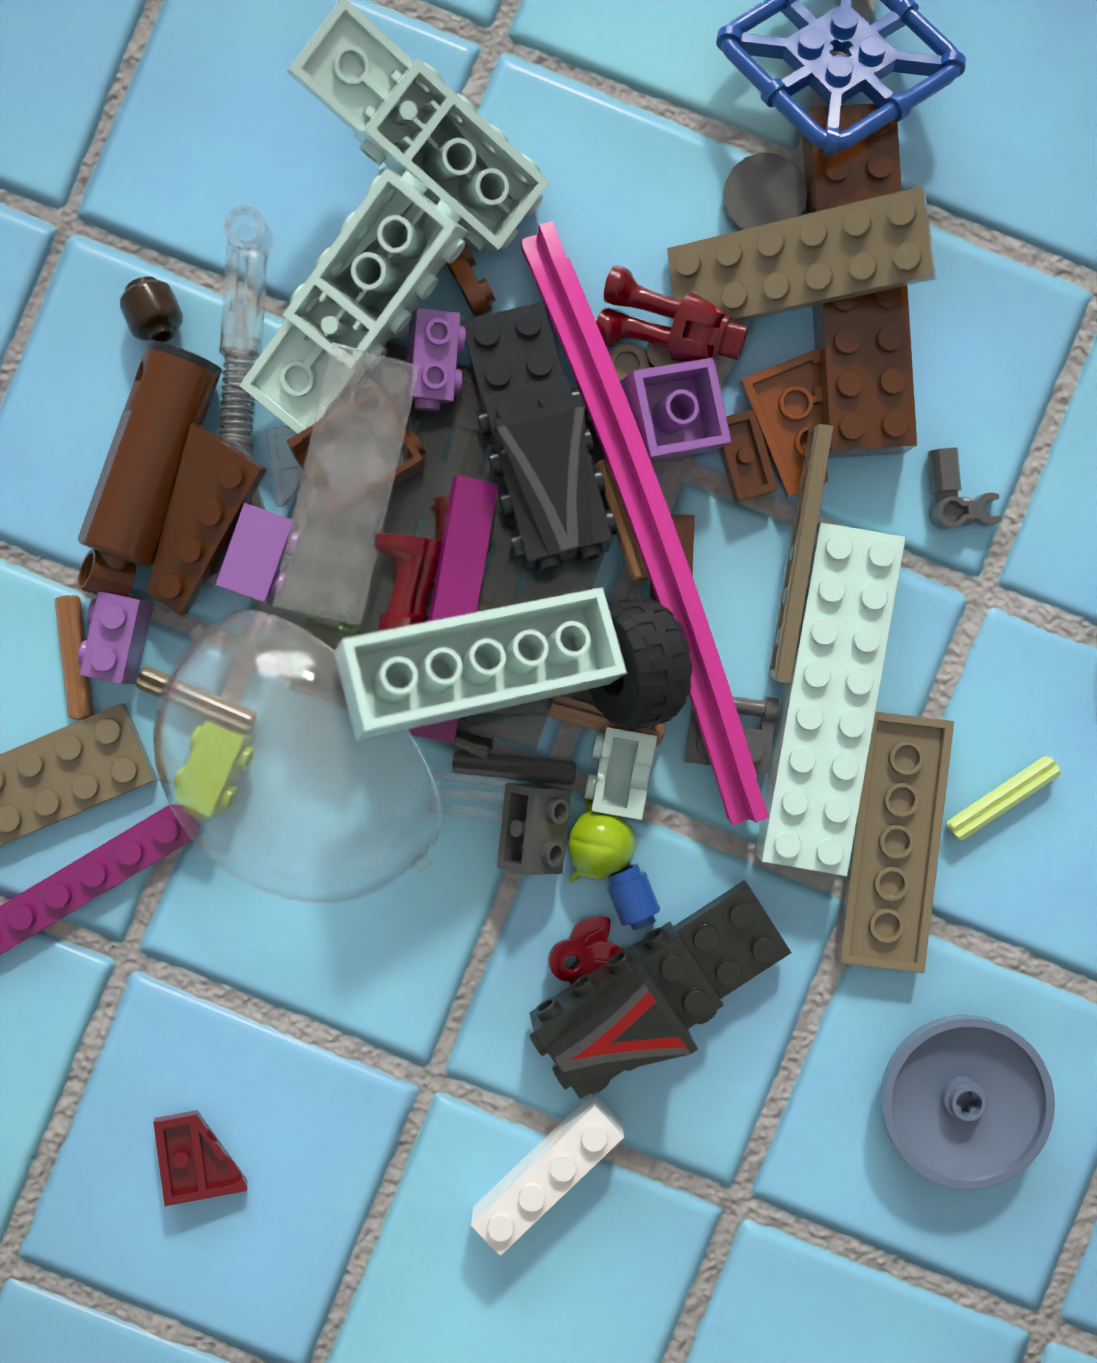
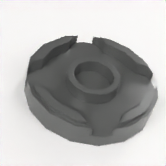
(763, 191)

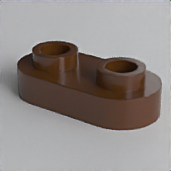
(476, 293)

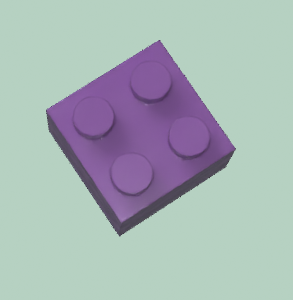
(678, 409)

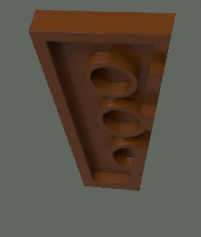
(201, 516)

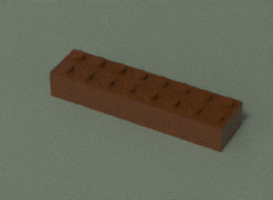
(868, 336)

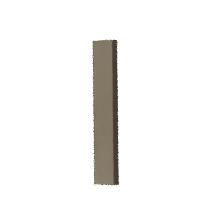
(800, 552)

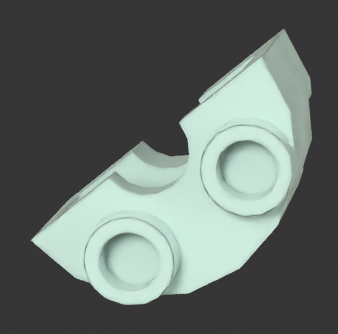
(621, 772)

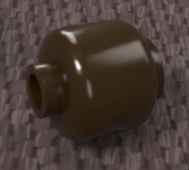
(151, 309)

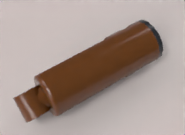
(142, 466)

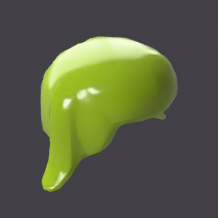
(600, 845)

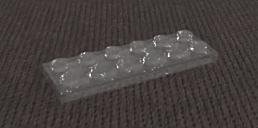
(346, 484)

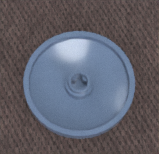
(967, 1102)

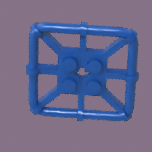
(840, 77)

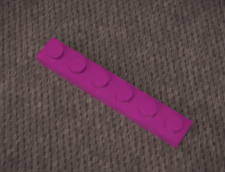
(90, 877)

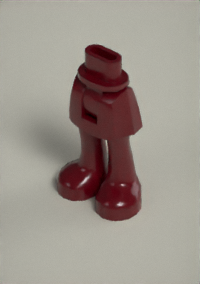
(697, 330)
(415, 568)

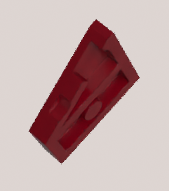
(193, 1160)

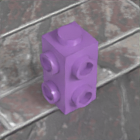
(434, 345)

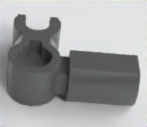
(945, 482)

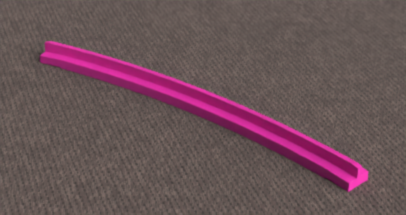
(648, 519)

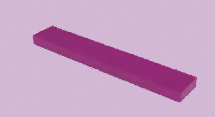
(460, 567)

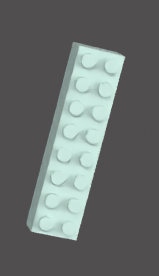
(830, 701)

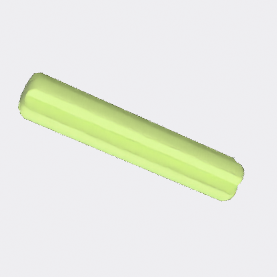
(1003, 798)

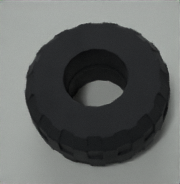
(654, 662)

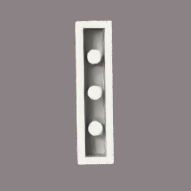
(546, 1173)

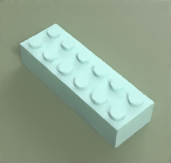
(478, 662)

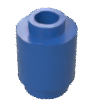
(633, 897)

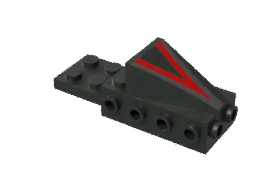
(654, 991)

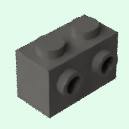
(533, 829)

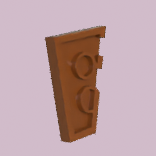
(786, 404)

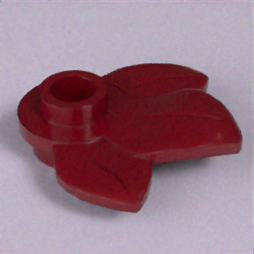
(588, 944)

